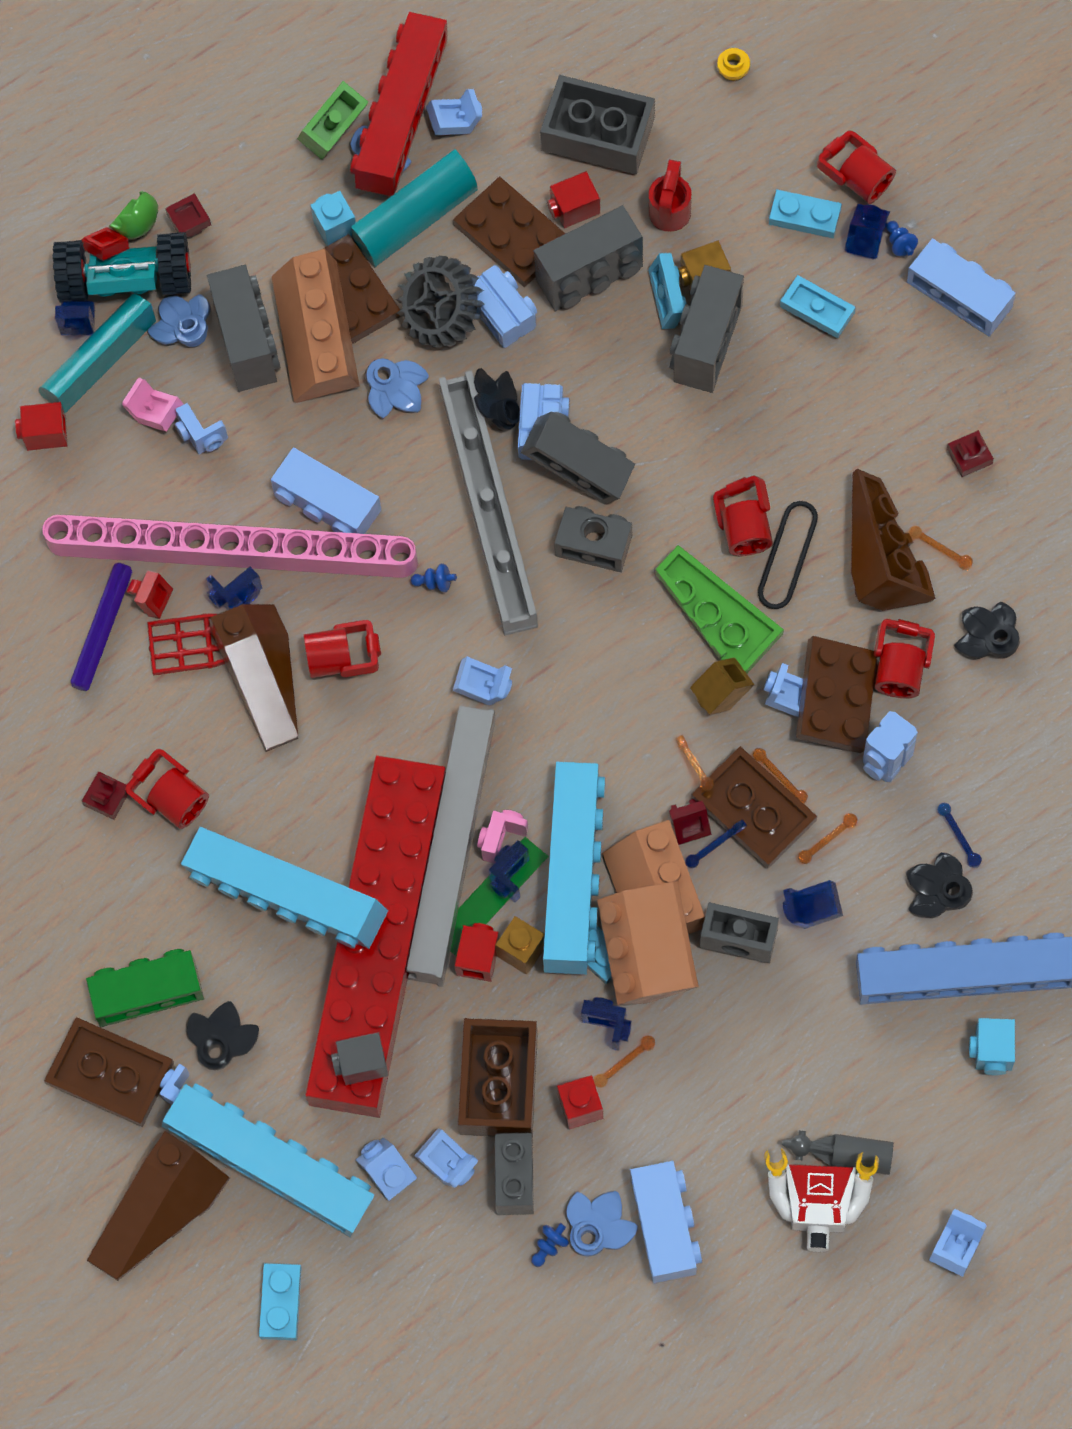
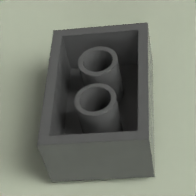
(597, 124)
(589, 258)
(244, 327)
(706, 328)

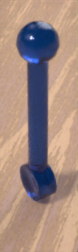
(974, 859)
(693, 860)

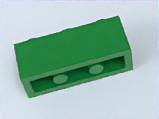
(144, 987)

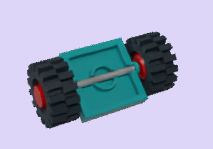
(128, 271)

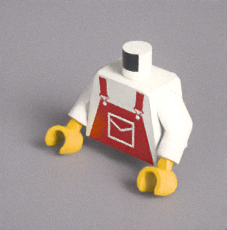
(819, 1196)

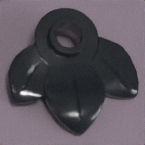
(497, 399)
(985, 628)
(933, 886)
(221, 1031)

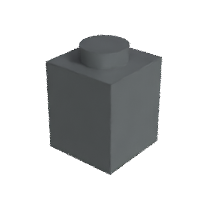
(360, 1059)

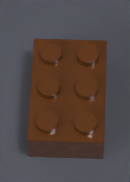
(497, 1077)

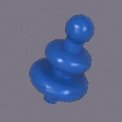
(902, 241)
(432, 578)
(547, 1246)

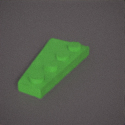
(718, 611)

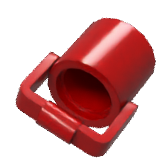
(863, 169)
(670, 199)
(744, 521)
(330, 653)
(902, 663)
(173, 794)

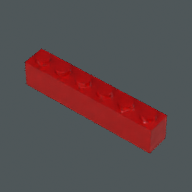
(400, 104)

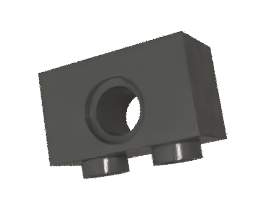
(605, 553)
(739, 932)
(514, 1174)

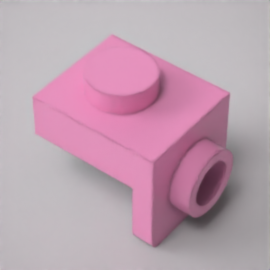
(151, 406)
(492, 837)

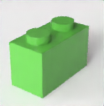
(332, 120)

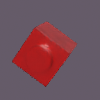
(574, 200)
(42, 426)
(477, 952)
(580, 1102)

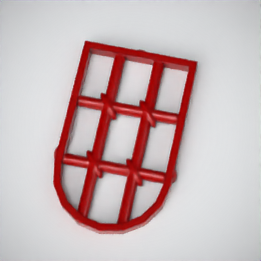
(180, 653)

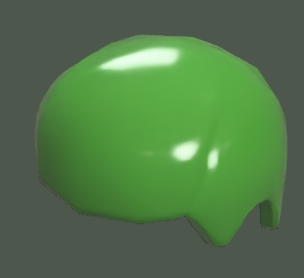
(137, 217)

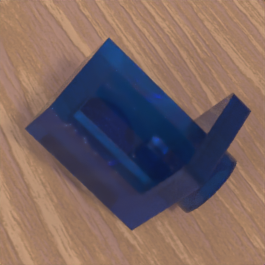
(866, 230)
(75, 318)
(240, 591)
(508, 863)
(812, 904)
(605, 1014)

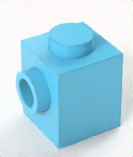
(332, 217)
(993, 1045)

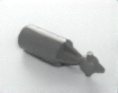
(843, 1150)

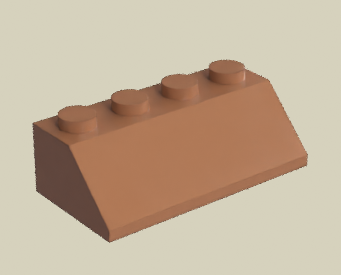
(314, 326)

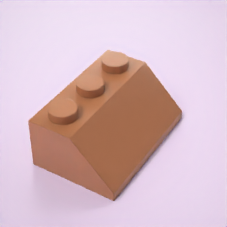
(650, 859)
(647, 943)

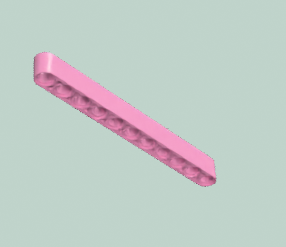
(243, 556)

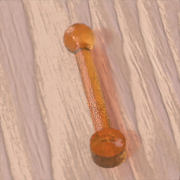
(964, 562)
(760, 755)
(706, 782)
(849, 821)
(647, 1044)

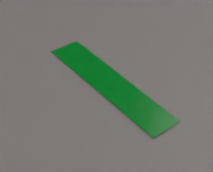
(485, 903)

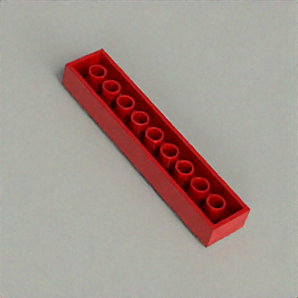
(371, 983)

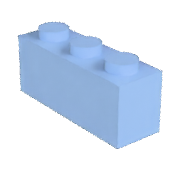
(961, 286)
(324, 494)
(665, 1221)

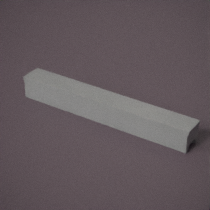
(488, 505)
(451, 845)

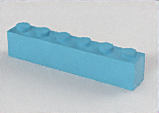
(571, 868)
(284, 888)
(267, 1159)

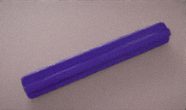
(101, 626)

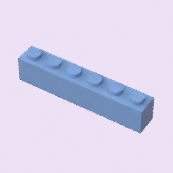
(964, 969)

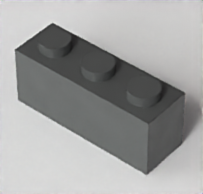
(578, 457)

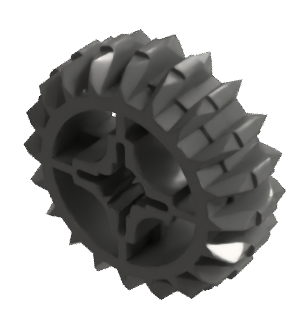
(428, 288)

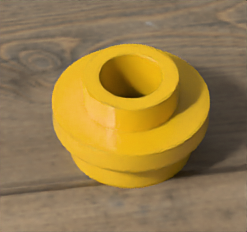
(733, 72)

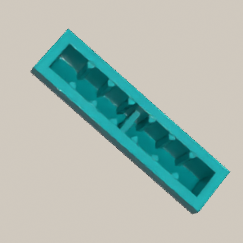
(414, 208)
(99, 352)

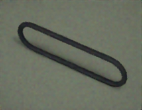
(800, 562)

